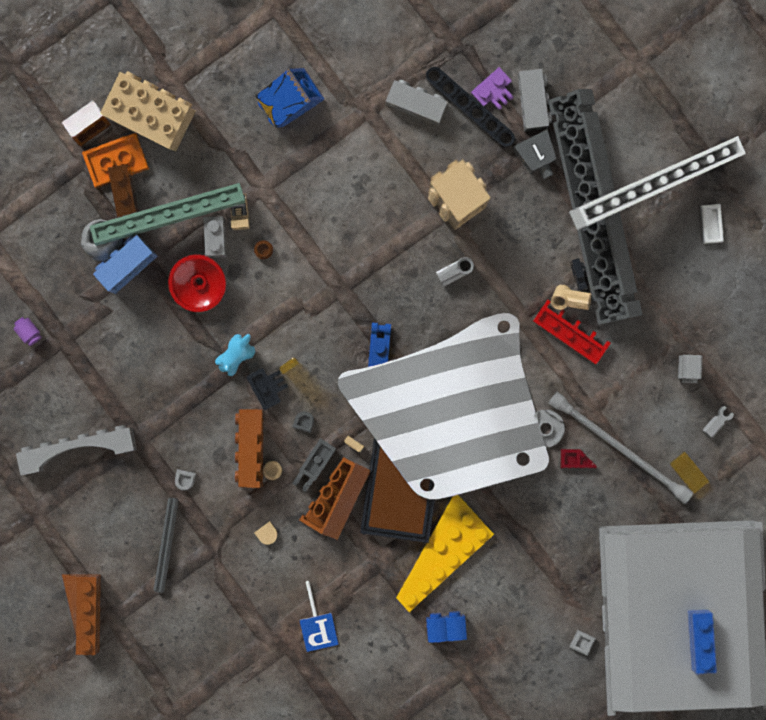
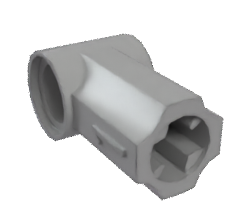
(453, 272)

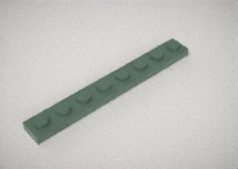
(167, 214)

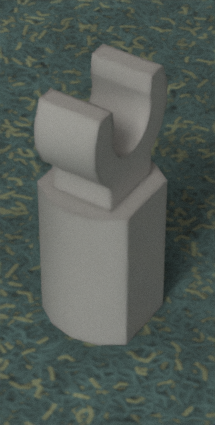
(716, 423)

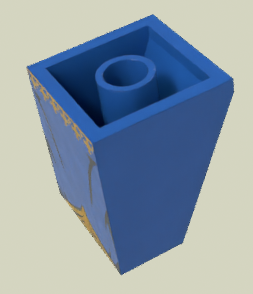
(289, 97)

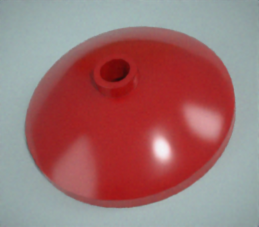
(188, 292)

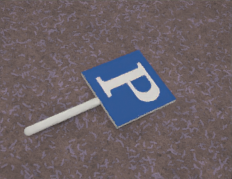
(318, 630)

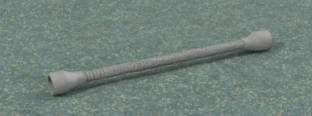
(681, 492)

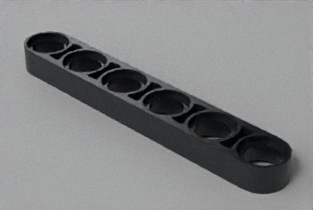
(472, 104)

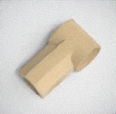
(565, 297)

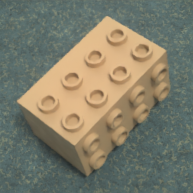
(148, 110)
(458, 193)

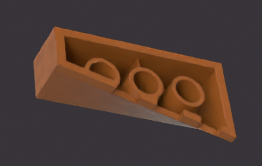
(250, 448)
(336, 499)
(84, 604)

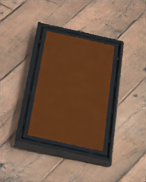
(392, 505)

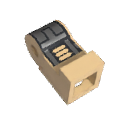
(240, 216)

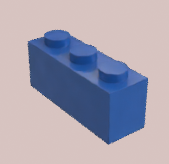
(702, 641)

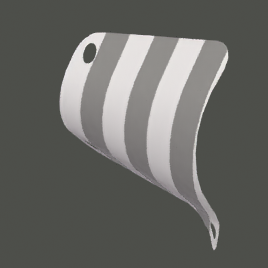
(453, 410)

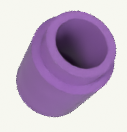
(27, 331)

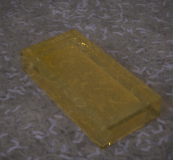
(289, 366)
(689, 472)

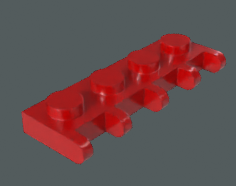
(570, 334)

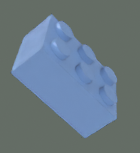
(124, 264)

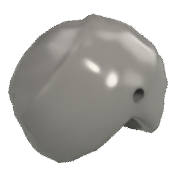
(100, 252)

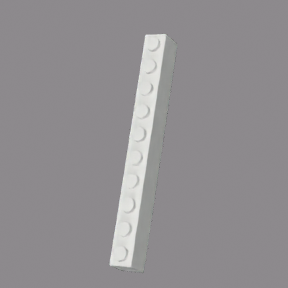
(656, 183)

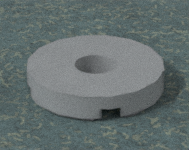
(556, 423)

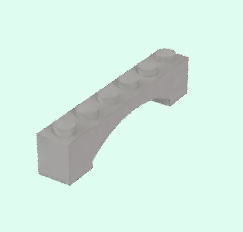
(33, 460)

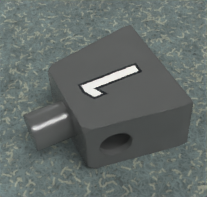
(537, 154)

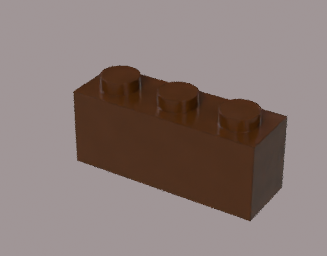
(123, 190)

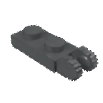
(315, 463)

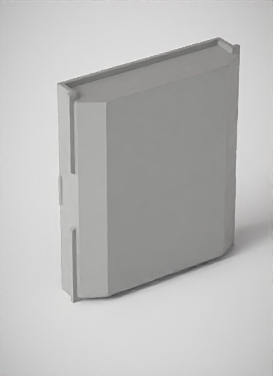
(647, 589)

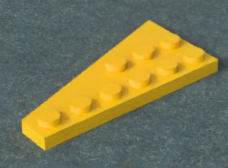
(449, 546)

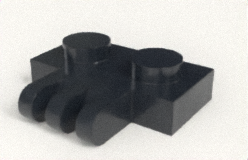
(266, 387)

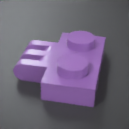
(493, 89)

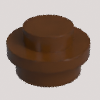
(263, 249)

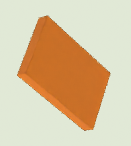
(115, 153)

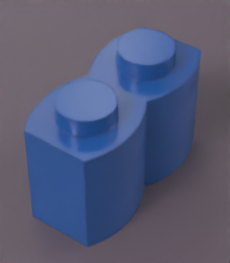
(446, 627)

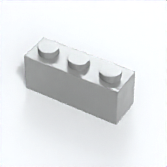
(534, 100)
(416, 102)

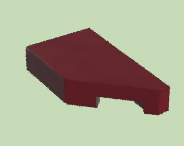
(575, 459)

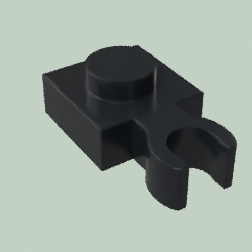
(578, 269)

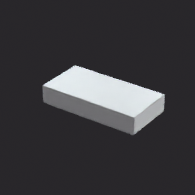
(711, 224)

